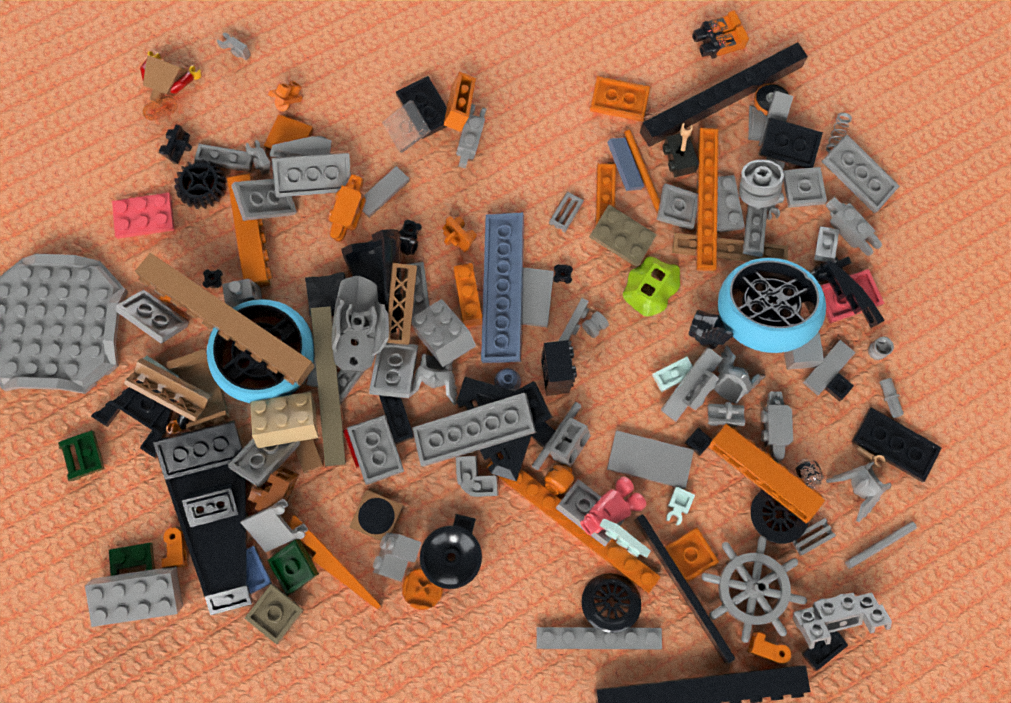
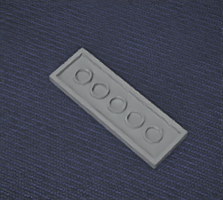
(474, 429)

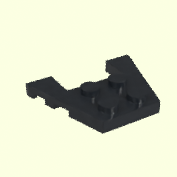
(142, 409)

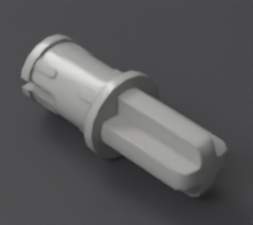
(891, 397)

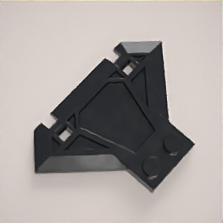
(513, 450)

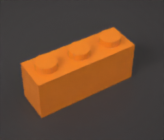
(459, 101)
(467, 295)

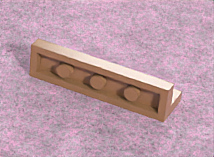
(407, 302)
(170, 388)

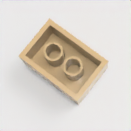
(283, 420)

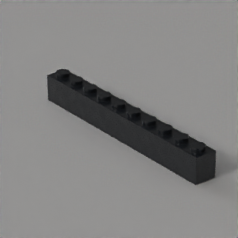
(723, 94)
(715, 688)

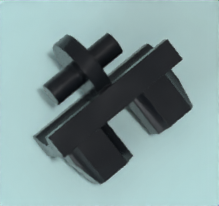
(176, 145)

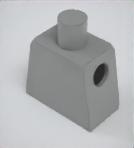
(240, 292)

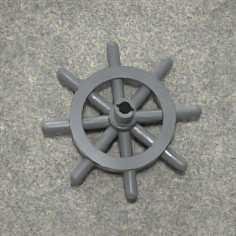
(754, 589)

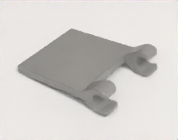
(270, 528)

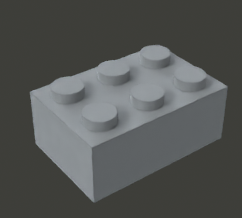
(442, 332)

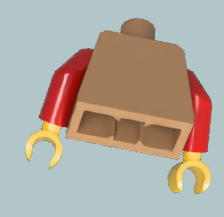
(165, 77)

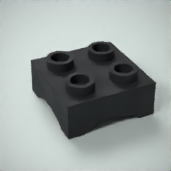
(323, 290)

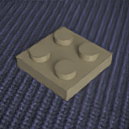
(274, 614)

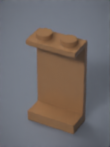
(195, 371)

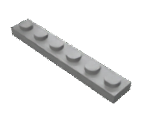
(596, 639)

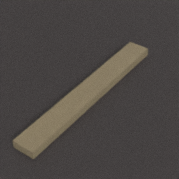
(328, 387)

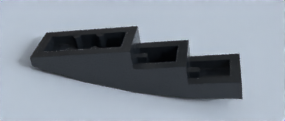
(846, 287)

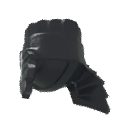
(709, 330)

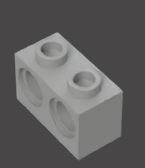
(569, 442)

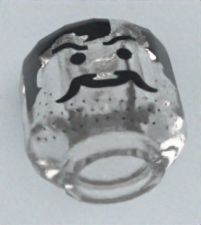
(809, 472)

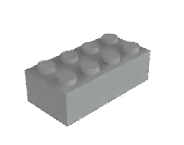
(133, 596)

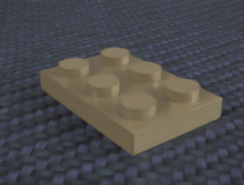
(622, 235)

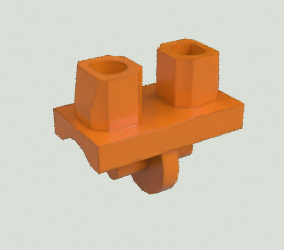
(286, 95)
(456, 235)

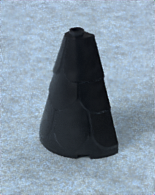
(374, 262)

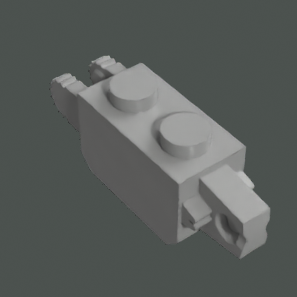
(470, 136)
(853, 226)
(777, 426)

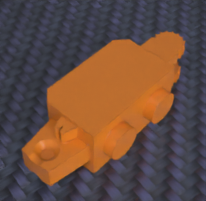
(347, 208)

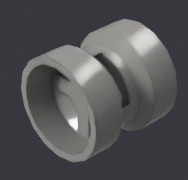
(595, 324)
(884, 345)

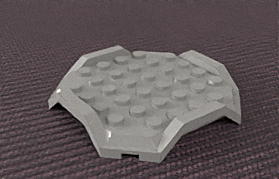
(58, 323)

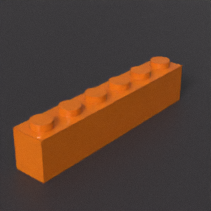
(250, 241)
(767, 473)

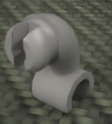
(771, 209)

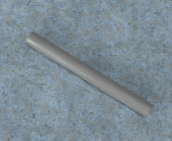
(545, 452)
(880, 545)

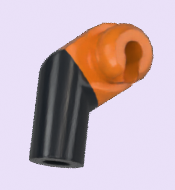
(177, 425)

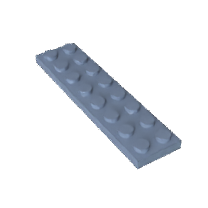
(503, 288)

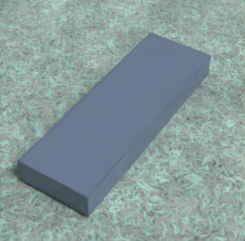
(625, 164)

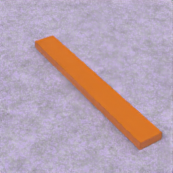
(707, 200)

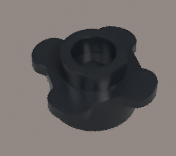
(408, 224)
(567, 270)
(216, 283)

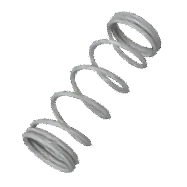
(841, 121)

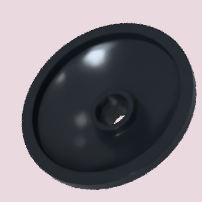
(435, 559)

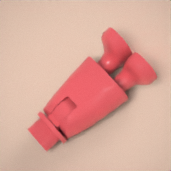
(613, 506)

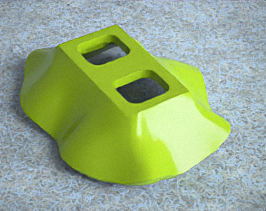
(663, 291)

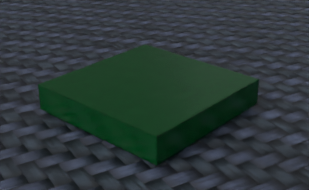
(293, 567)

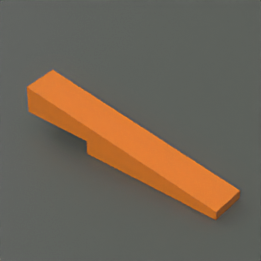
(332, 565)

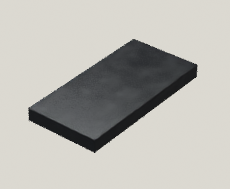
(897, 444)

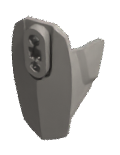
(361, 319)

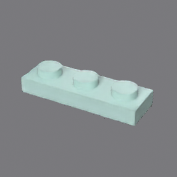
(624, 538)

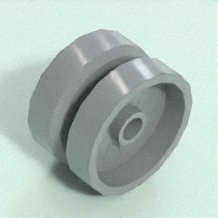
(761, 183)

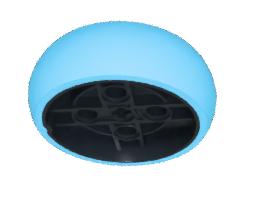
(772, 305)
(231, 375)

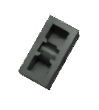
(680, 161)

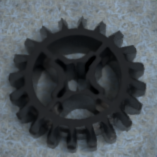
(204, 174)

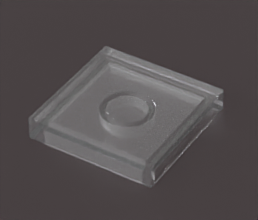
(406, 126)

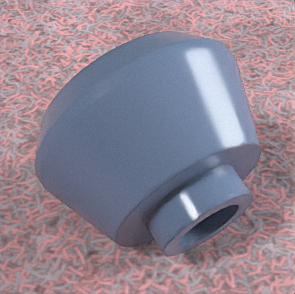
(511, 376)

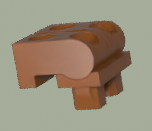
(282, 485)

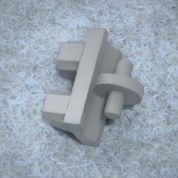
(726, 414)

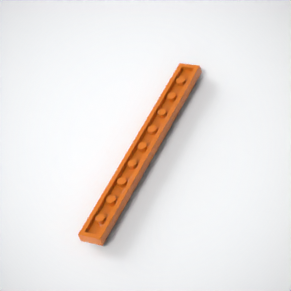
(611, 553)

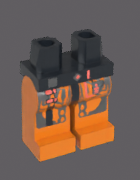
(721, 36)

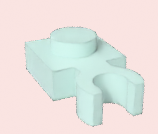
(681, 503)

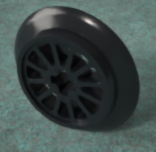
(780, 537)
(605, 623)

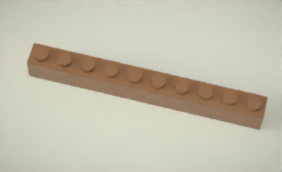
(225, 319)

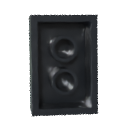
(558, 367)

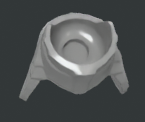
(435, 376)
(733, 380)
(864, 485)

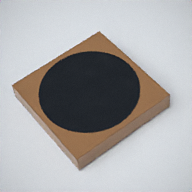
(376, 515)

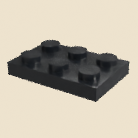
(427, 102)
(790, 143)

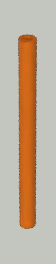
(642, 168)

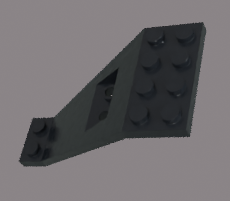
(217, 541)

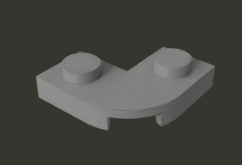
(470, 481)

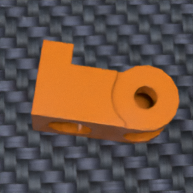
(175, 549)
(775, 653)

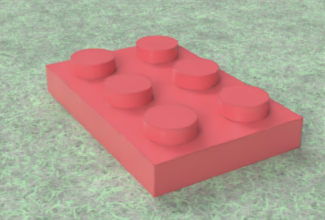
(143, 215)
(841, 309)

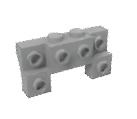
(839, 614)

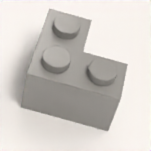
(395, 555)

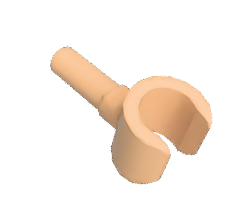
(685, 134)
(871, 457)

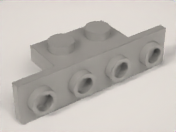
(694, 386)

